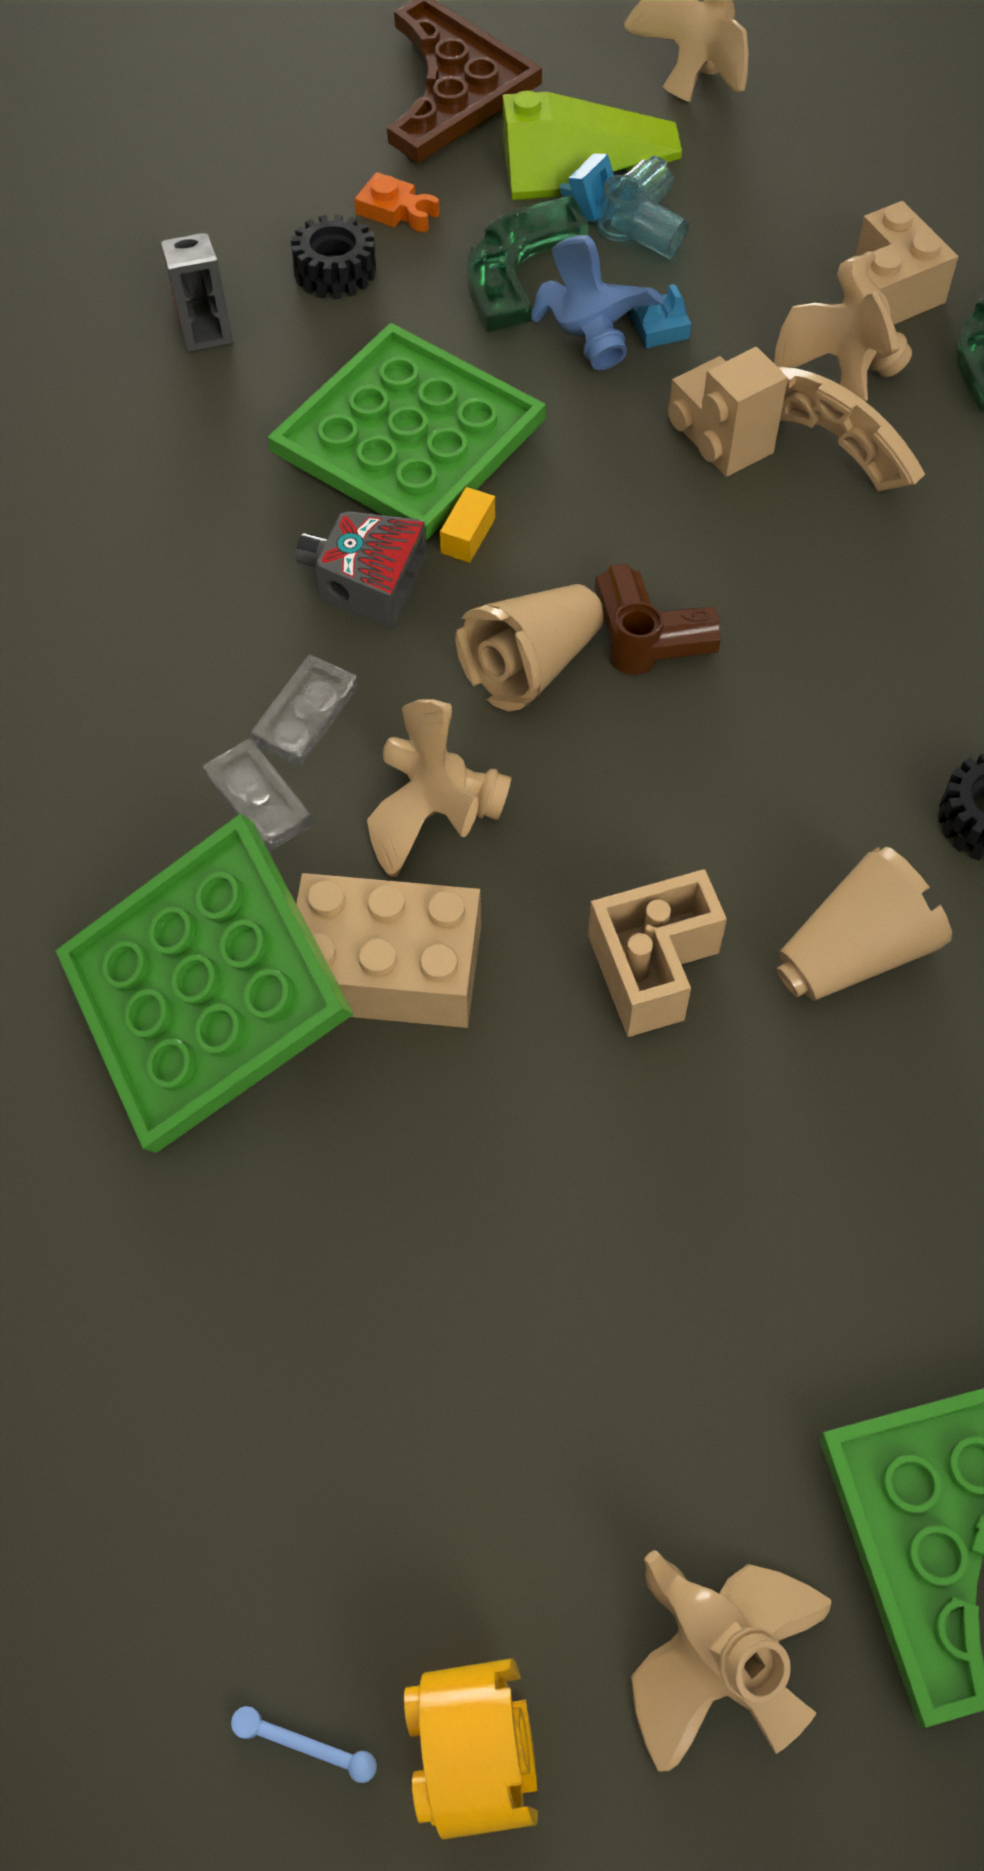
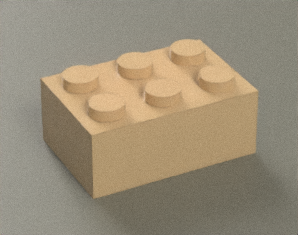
(397, 945)

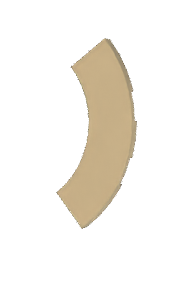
(860, 427)

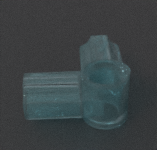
(632, 209)

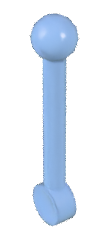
(248, 1723)

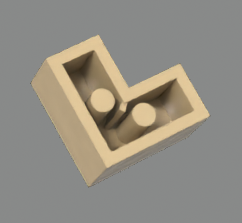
(910, 262)
(730, 408)
(646, 938)

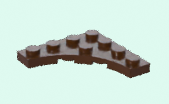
(464, 78)

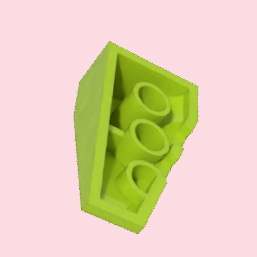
(555, 134)

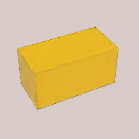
(467, 524)

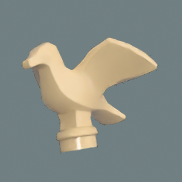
(706, 40)
(855, 331)
(436, 785)
(721, 1650)

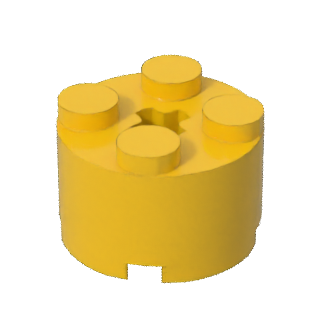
(472, 1750)

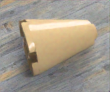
(526, 641)
(864, 928)

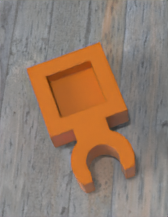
(394, 200)

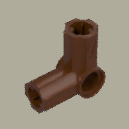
(645, 634)

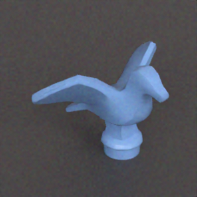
(587, 304)

